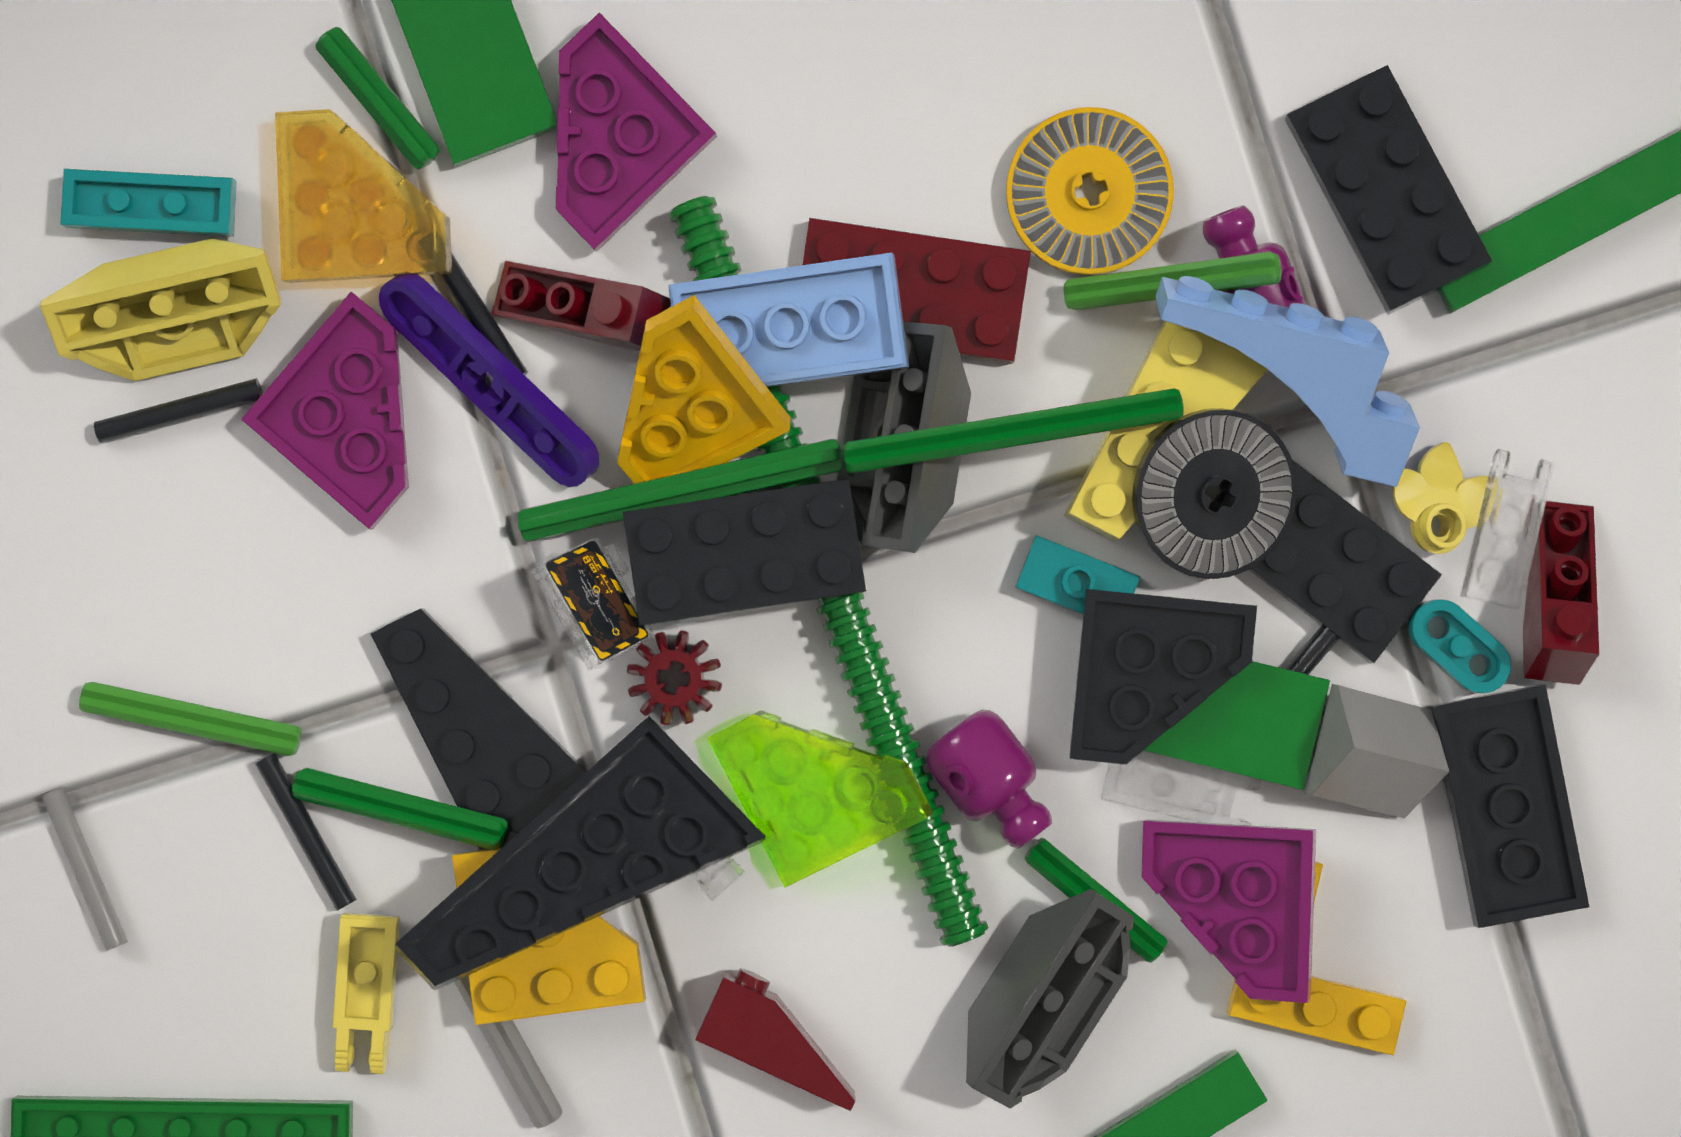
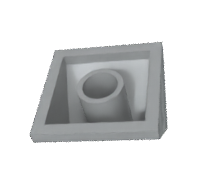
(1376, 753)

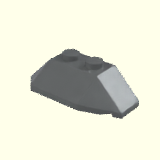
(905, 502)
(1046, 996)

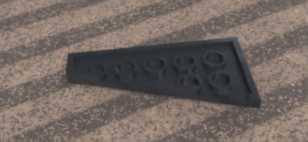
(475, 731)
(604, 842)

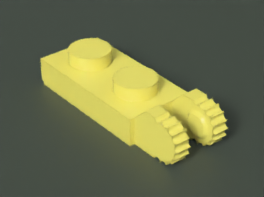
(365, 986)

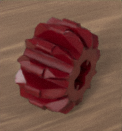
(684, 693)

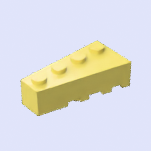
(1207, 377)

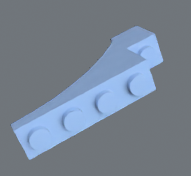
(1320, 358)

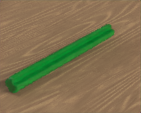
(1013, 430)
(695, 485)

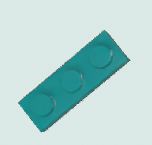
(148, 202)

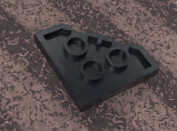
(1150, 666)

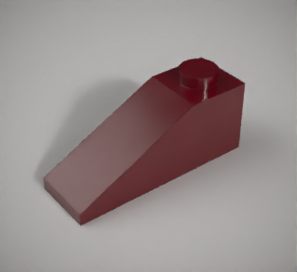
(765, 1034)

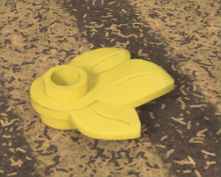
(1439, 492)

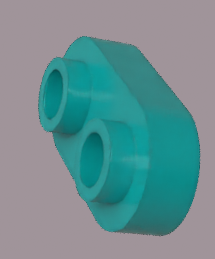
(1458, 644)

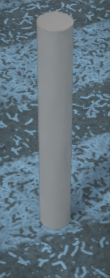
(84, 868)

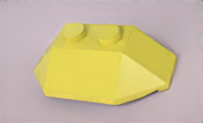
(165, 309)

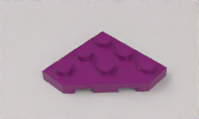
(617, 132)
(342, 412)
(1242, 897)

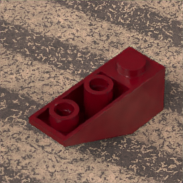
(577, 304)
(1562, 597)

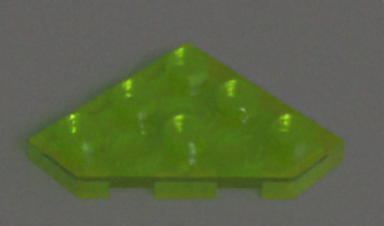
(815, 792)

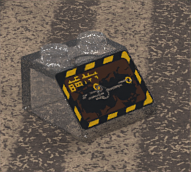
(594, 601)

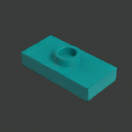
(1064, 574)

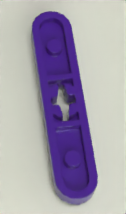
(512, 398)

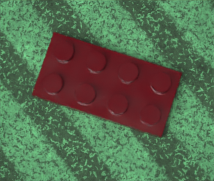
(941, 281)

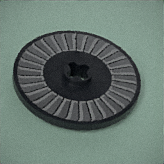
(1226, 452)

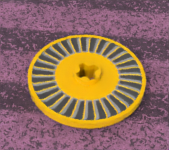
(1112, 153)

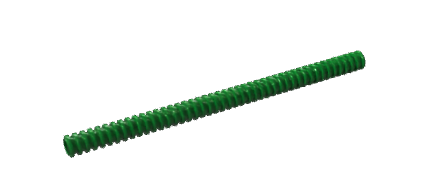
(855, 642)

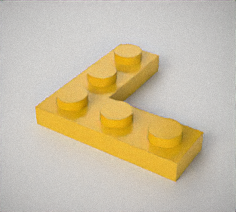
(1334, 1013)

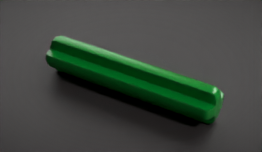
(377, 98)
(1073, 880)

